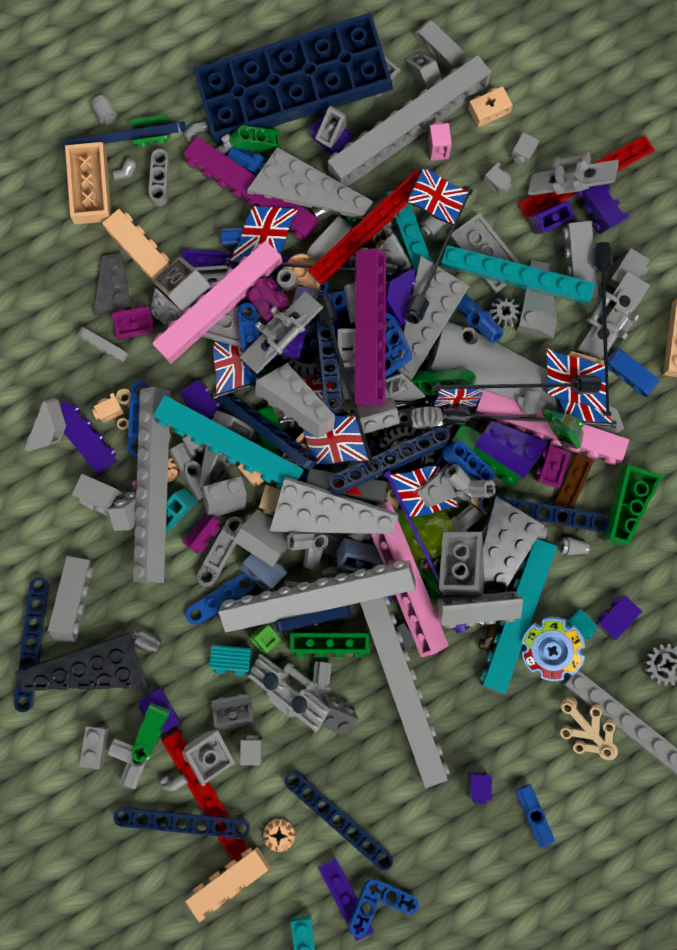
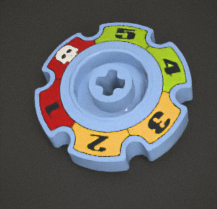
(542, 638)

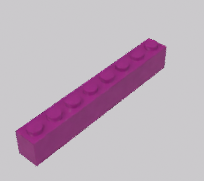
(238, 180)
(370, 328)

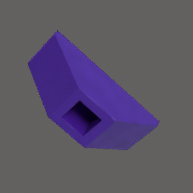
(398, 295)

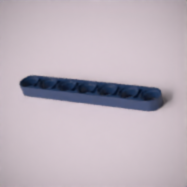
(128, 134)
(324, 360)
(268, 430)
(396, 453)
(552, 514)
(32, 634)
(347, 825)
(172, 826)

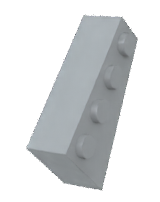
(579, 252)
(290, 394)
(70, 600)

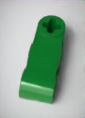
(255, 139)
(150, 731)

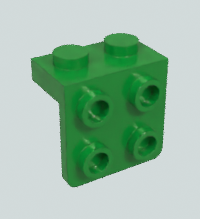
(147, 122)

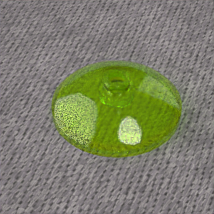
(431, 534)

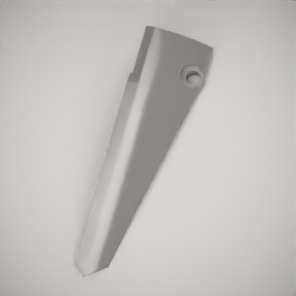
(495, 365)

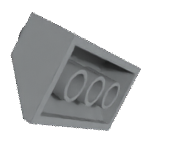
(475, 609)

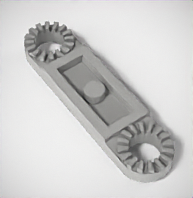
(219, 553)

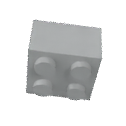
(96, 494)

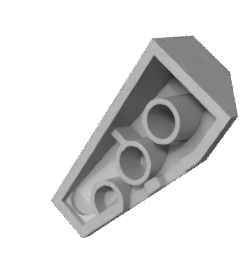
(538, 310)
(215, 466)

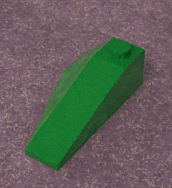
(565, 427)

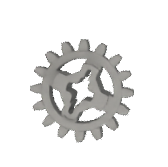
(663, 657)

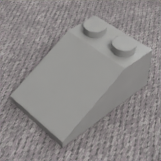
(181, 283)
(462, 564)

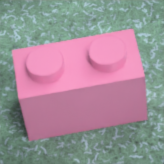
(439, 141)

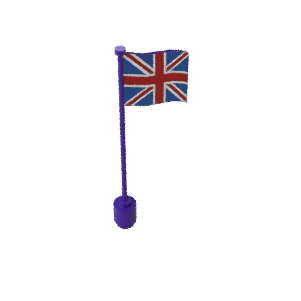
(405, 488)

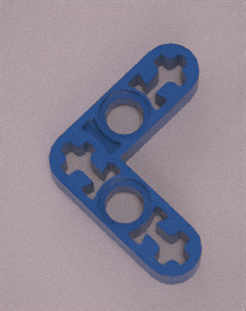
(396, 348)
(373, 900)

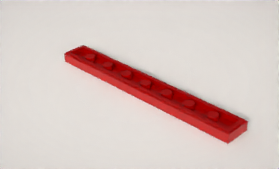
(626, 156)
(363, 231)
(204, 795)

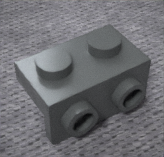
(232, 711)
(341, 715)

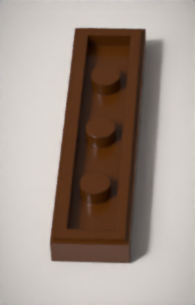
(572, 485)

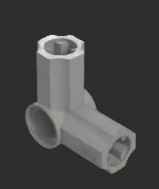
(468, 486)
(313, 543)
(133, 769)

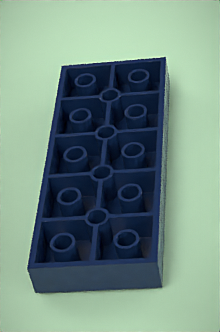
(294, 77)

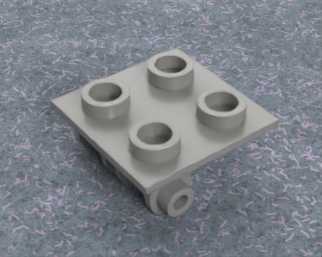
(164, 309)
(401, 389)

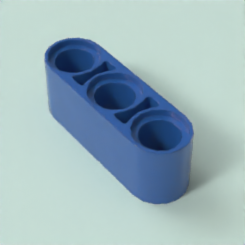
(632, 372)
(469, 461)

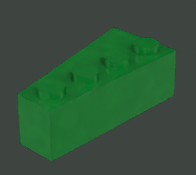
(629, 503)

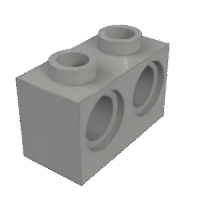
(347, 348)

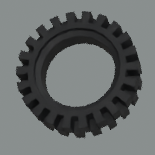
(304, 368)
(395, 434)

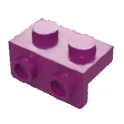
(265, 295)
(133, 322)
(553, 466)
(201, 533)

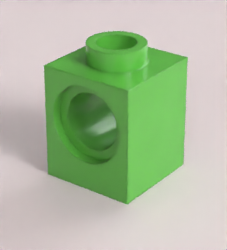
(264, 638)

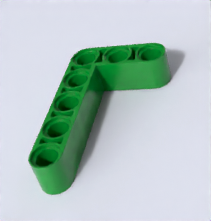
(426, 379)

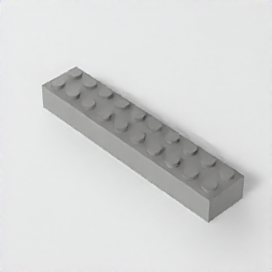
(409, 122)

